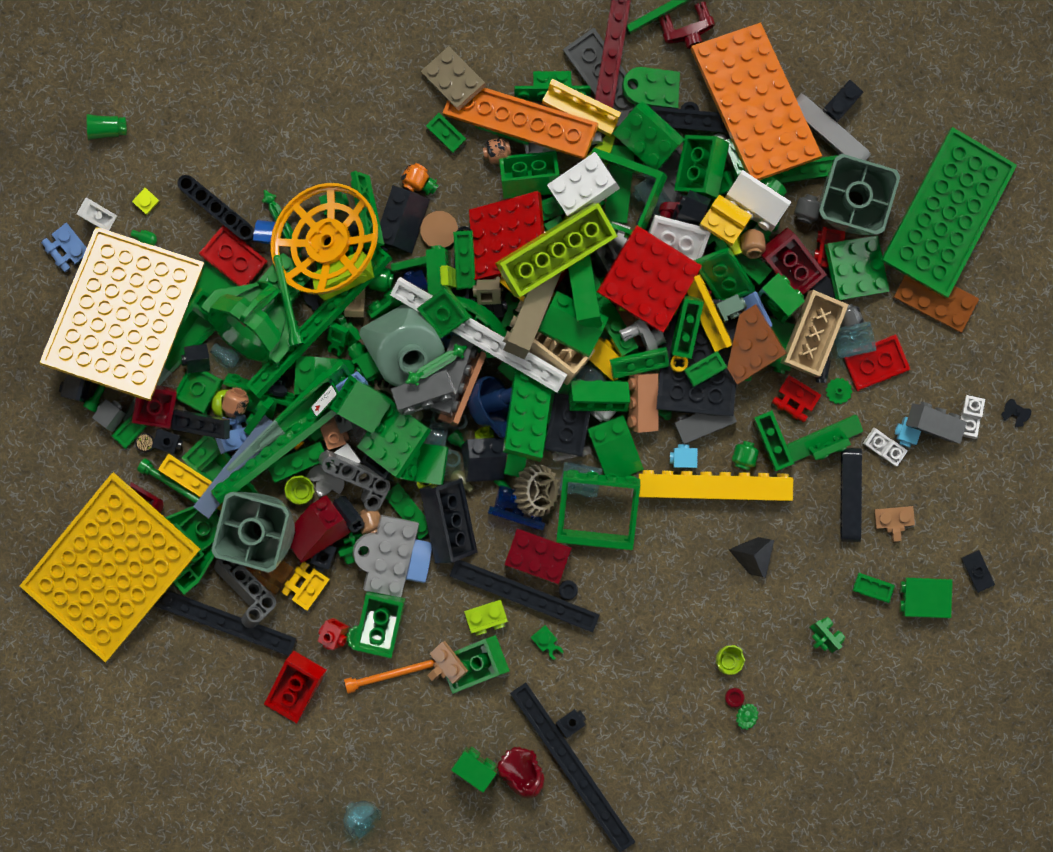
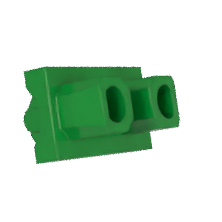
(347, 550)
(824, 637)

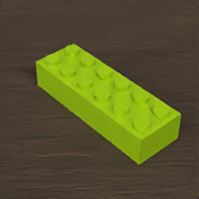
(556, 249)

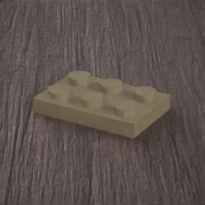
(453, 78)

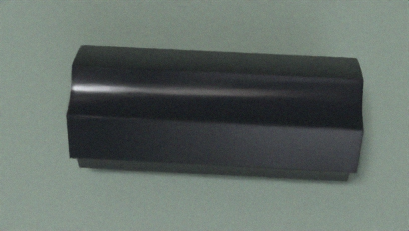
(349, 513)

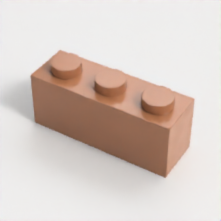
(643, 402)

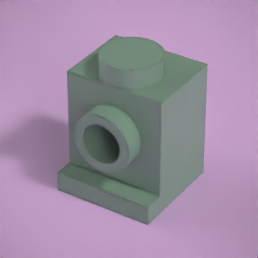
(731, 308)

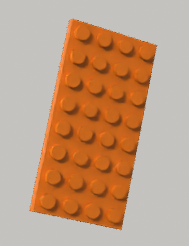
(756, 102)

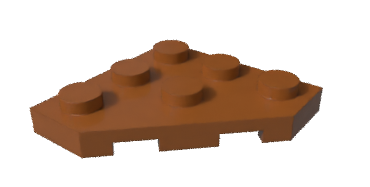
(753, 345)

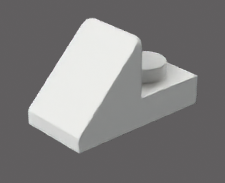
(96, 214)

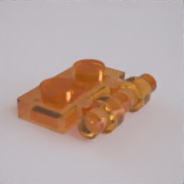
(280, 573)

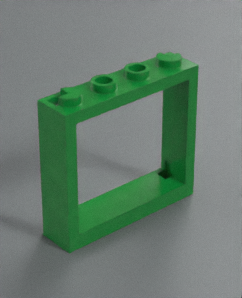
(659, 177)
(594, 538)

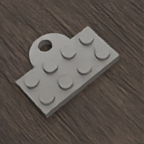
(387, 555)

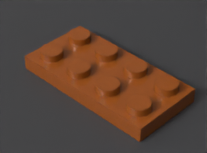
(950, 311)

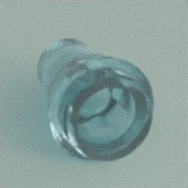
(225, 355)

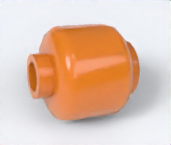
(414, 177)

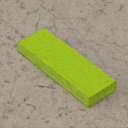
(448, 276)

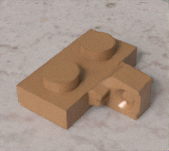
(894, 520)
(446, 664)

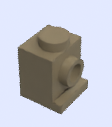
(488, 291)

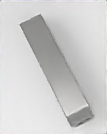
(830, 130)

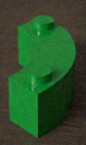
(483, 316)

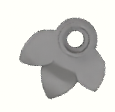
(324, 481)

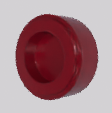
(734, 697)

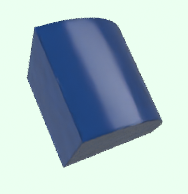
(263, 231)

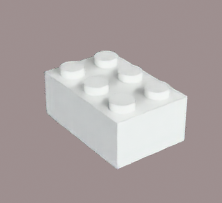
(583, 185)

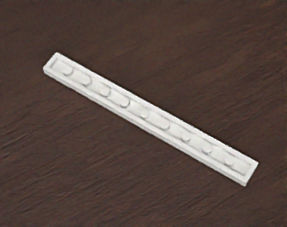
(486, 340)

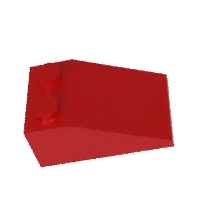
(295, 686)

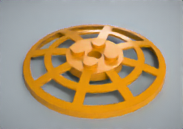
(319, 232)

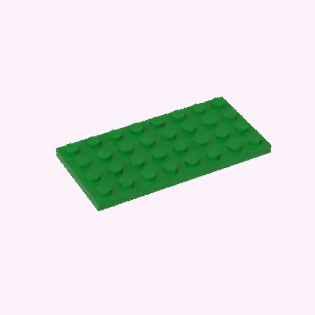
(949, 212)

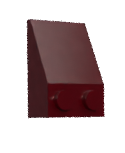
(791, 258)
(317, 529)

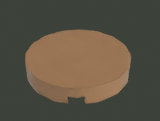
(438, 229)

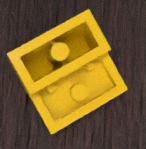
(725, 220)

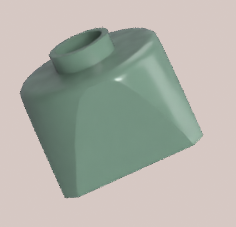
(872, 181)
(401, 343)
(236, 536)

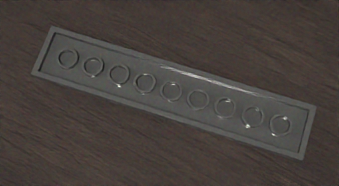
(586, 58)

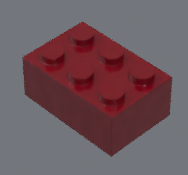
(537, 556)

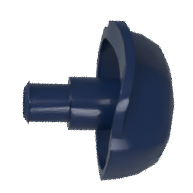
(490, 404)

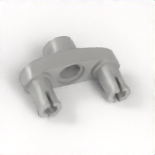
(650, 339)

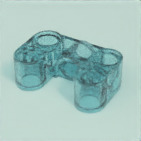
(439, 434)

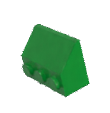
(562, 326)

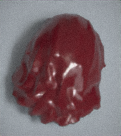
(521, 772)

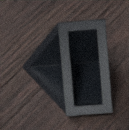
(754, 555)

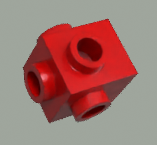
(333, 634)

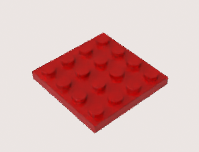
(504, 229)
(649, 279)

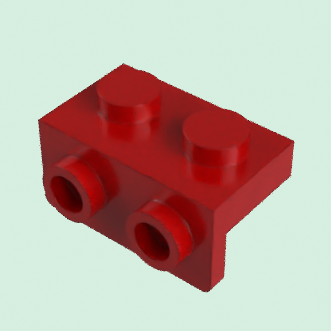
(824, 237)

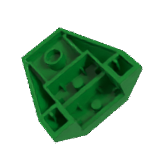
(201, 533)

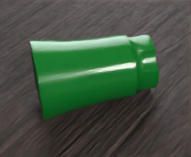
(105, 126)

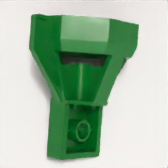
(261, 311)

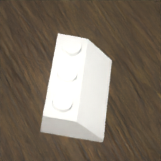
(758, 200)

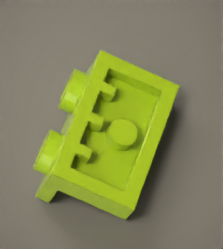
(485, 617)

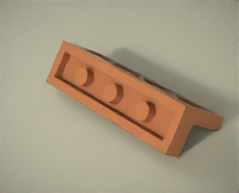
(469, 381)

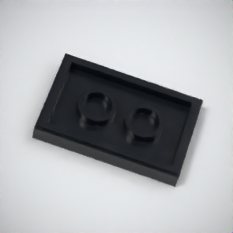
(566, 427)

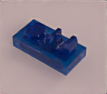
(506, 498)

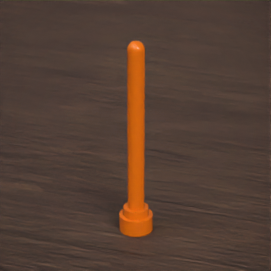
(353, 684)

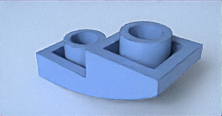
(419, 561)

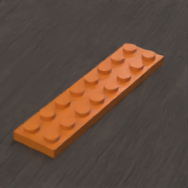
(527, 122)

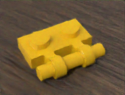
(310, 588)

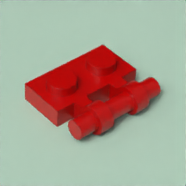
(798, 393)

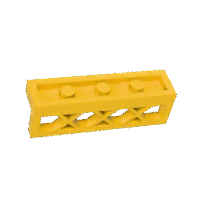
(573, 102)
(710, 317)
(185, 476)

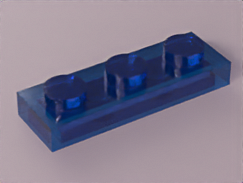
(516, 516)

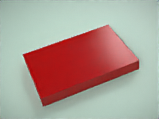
(232, 257)
(878, 365)

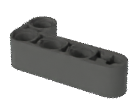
(352, 476)
(241, 588)

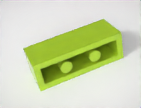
(366, 275)

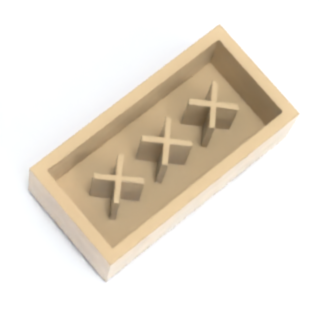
(814, 333)
(559, 355)

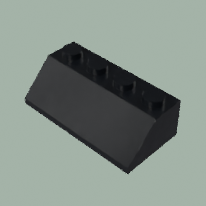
(448, 521)

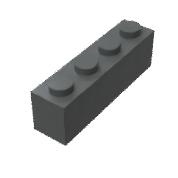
(457, 371)

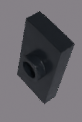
(978, 571)

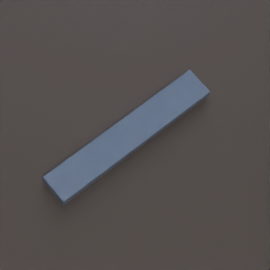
(207, 502)

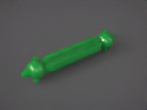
(275, 211)
(436, 364)

